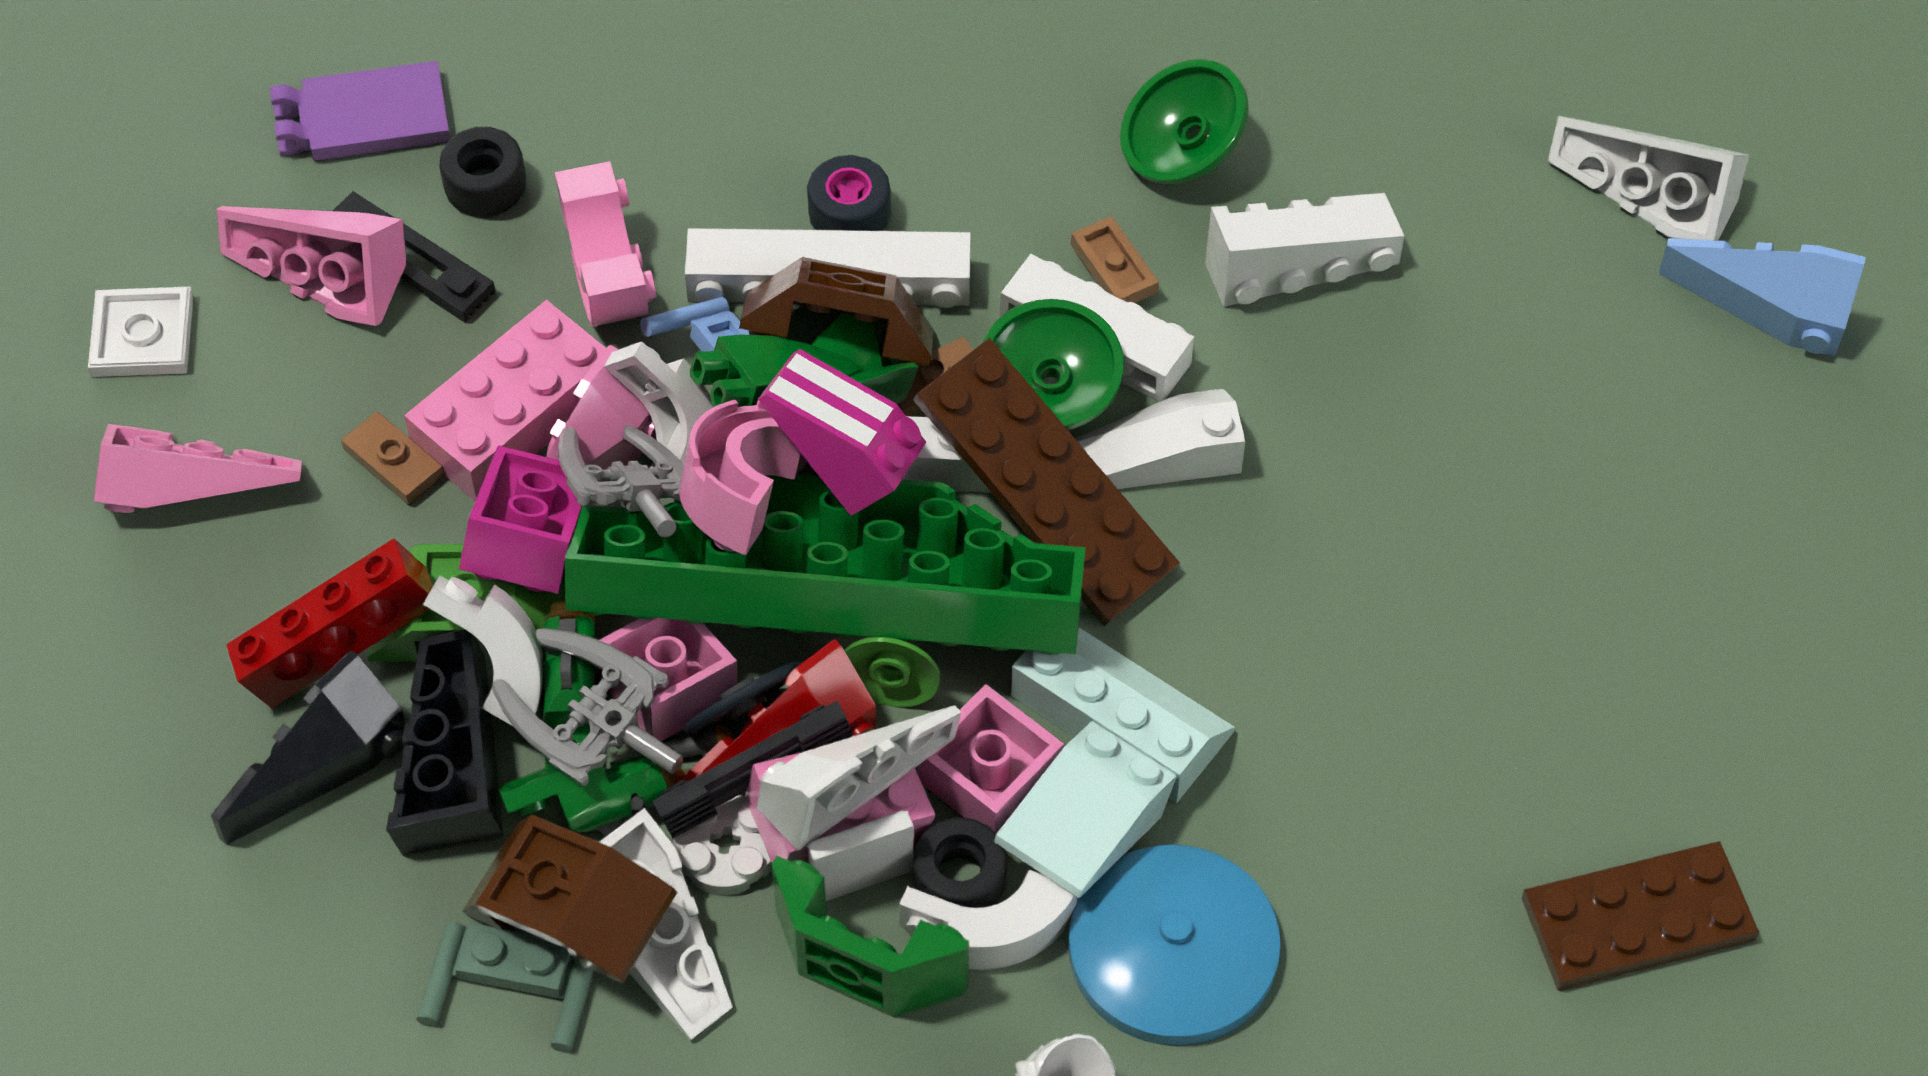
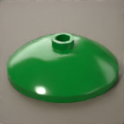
(1184, 121)
(1067, 344)

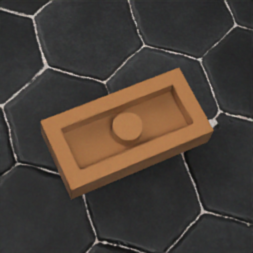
(1114, 261)

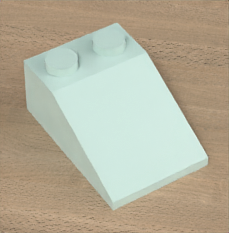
(1087, 809)

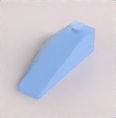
(1787, 294)

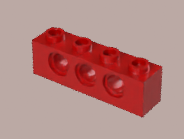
(329, 621)

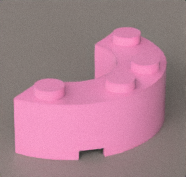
(603, 259)
(726, 468)

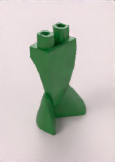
(747, 364)

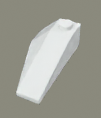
(1664, 180)
(1171, 441)
(838, 778)
(676, 962)

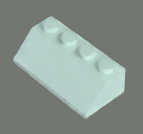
(1126, 701)

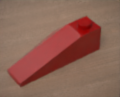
(815, 682)

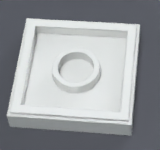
(140, 331)
(864, 854)

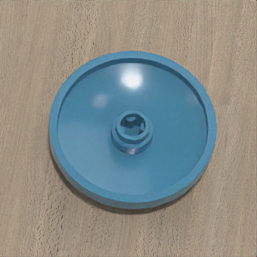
(1174, 945)

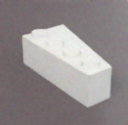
(1299, 246)

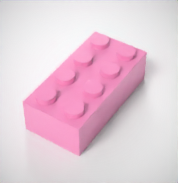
(505, 396)

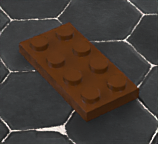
(1639, 915)

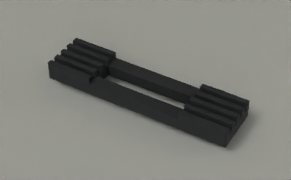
(456, 290)
(696, 800)

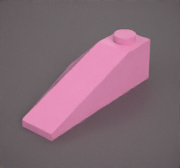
(331, 256)
(601, 418)
(149, 470)

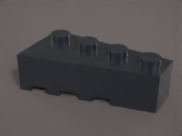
(448, 759)

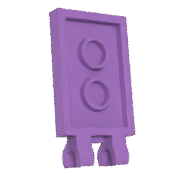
(361, 112)

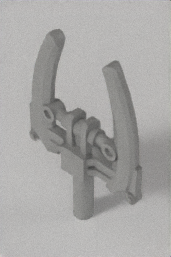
(632, 484)
(609, 721)

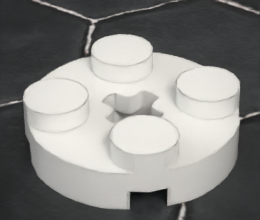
(726, 872)

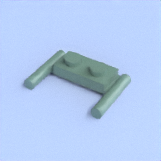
(509, 962)

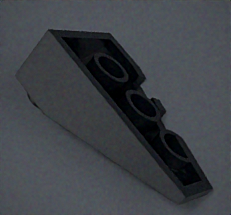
(335, 740)

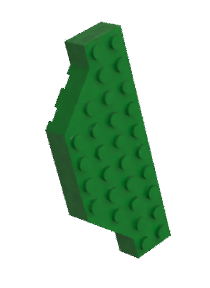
(893, 570)

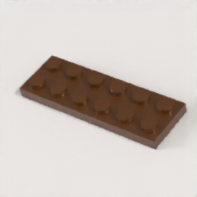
(1045, 477)

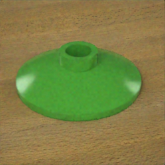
(894, 671)

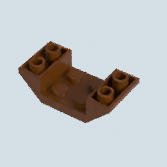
(846, 288)
(572, 896)

